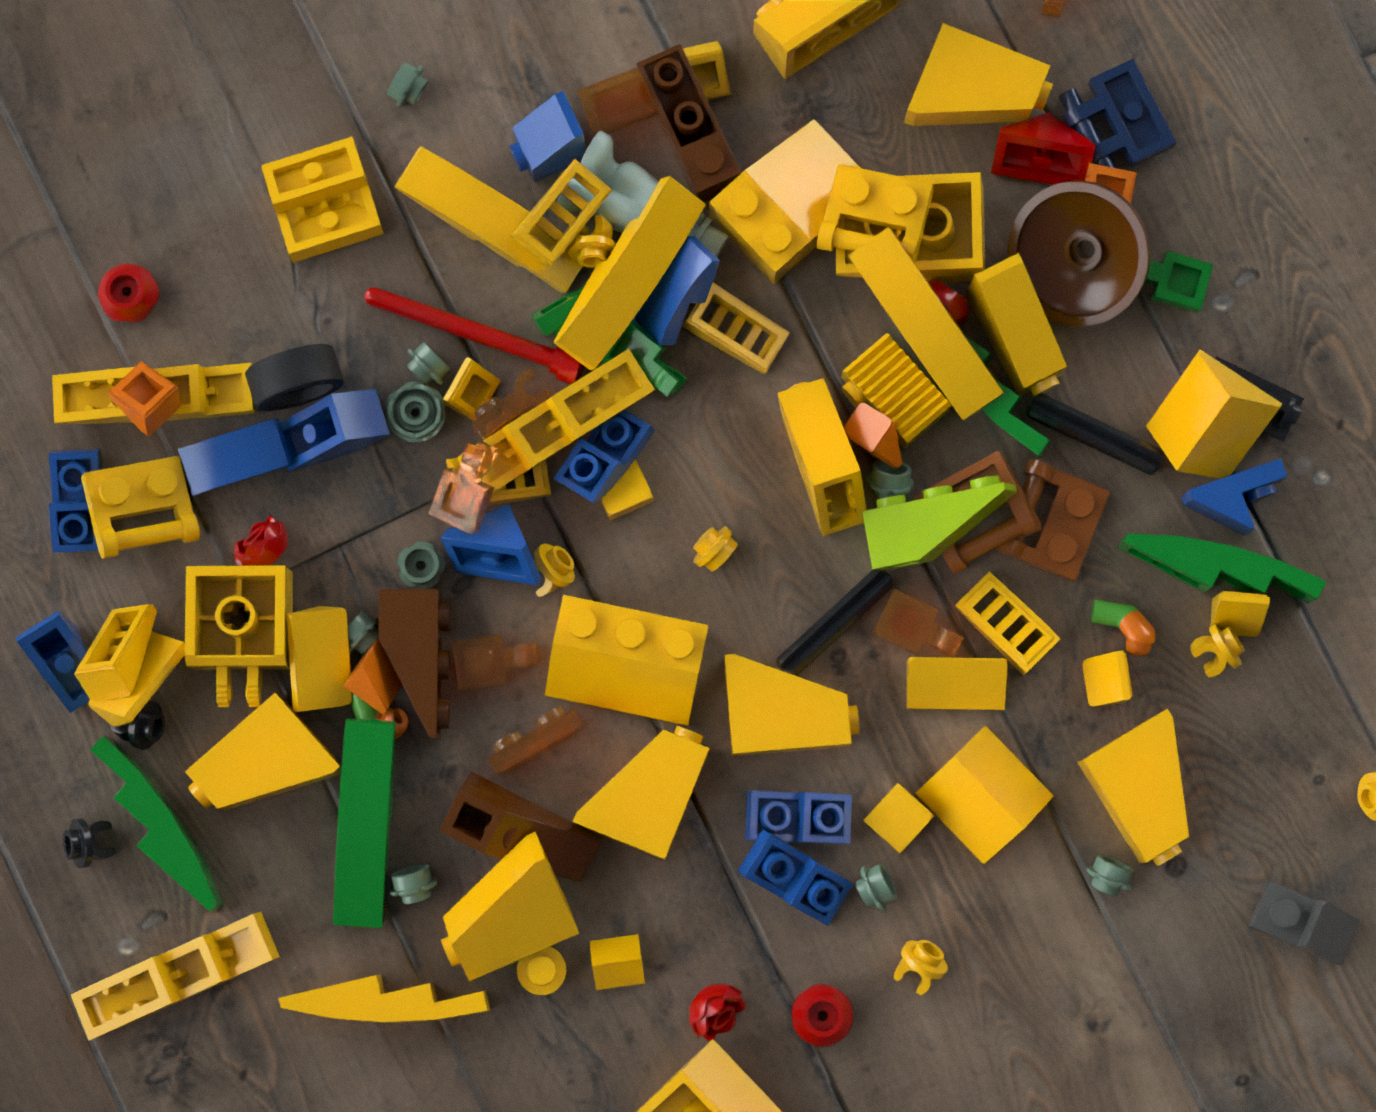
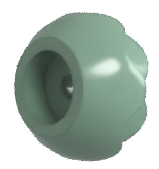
(410, 397)

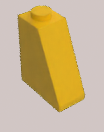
(976, 83)
(1017, 326)
(823, 456)
(783, 712)
(261, 758)
(1143, 788)
(649, 794)
(508, 913)

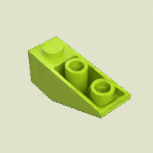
(924, 528)

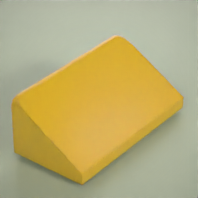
(319, 658)
(158, 662)
(956, 683)

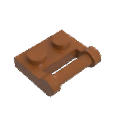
(1022, 522)
(1068, 523)

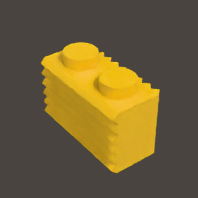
(896, 388)

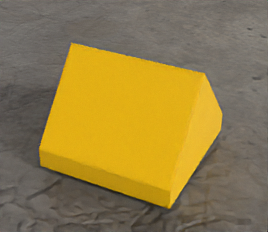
(470, 388)
(617, 962)

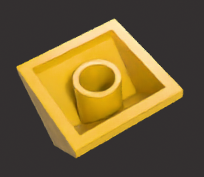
(1210, 418)
(984, 795)

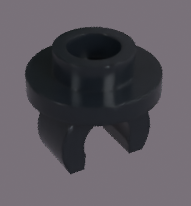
(145, 728)
(80, 843)

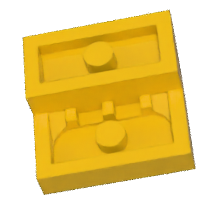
(322, 199)

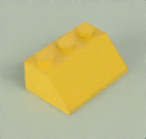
(805, 30)
(625, 660)
(710, 1084)

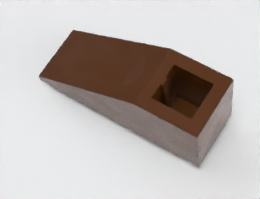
(688, 123)
(412, 638)
(498, 819)

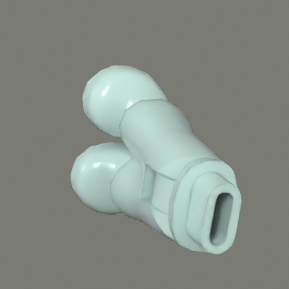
(630, 192)

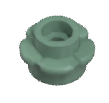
(407, 85)
(427, 364)
(890, 481)
(411, 556)
(362, 633)
(1110, 875)
(413, 883)
(876, 887)

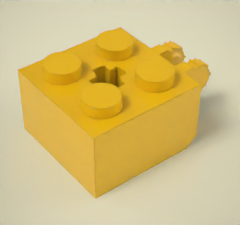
(214, 644)

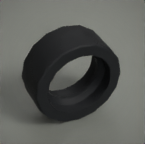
(294, 377)

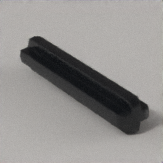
(1095, 433)
(835, 622)

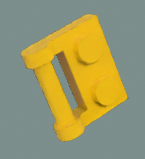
(874, 200)
(139, 491)

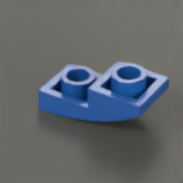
(684, 282)
(235, 456)
(605, 456)
(69, 510)
(799, 816)
(795, 877)

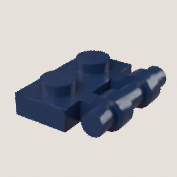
(1130, 112)

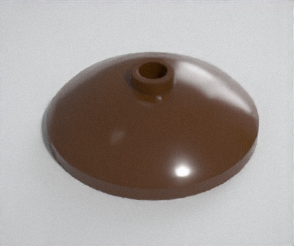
(1067, 281)

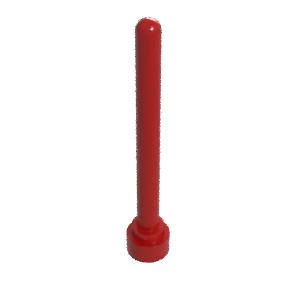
(559, 362)

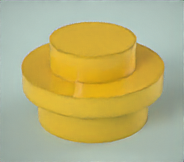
(714, 548)
(542, 971)

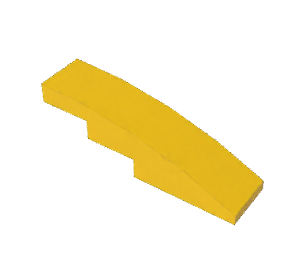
(480, 214)
(629, 274)
(925, 324)
(202, 392)
(566, 417)
(174, 975)
(367, 1001)

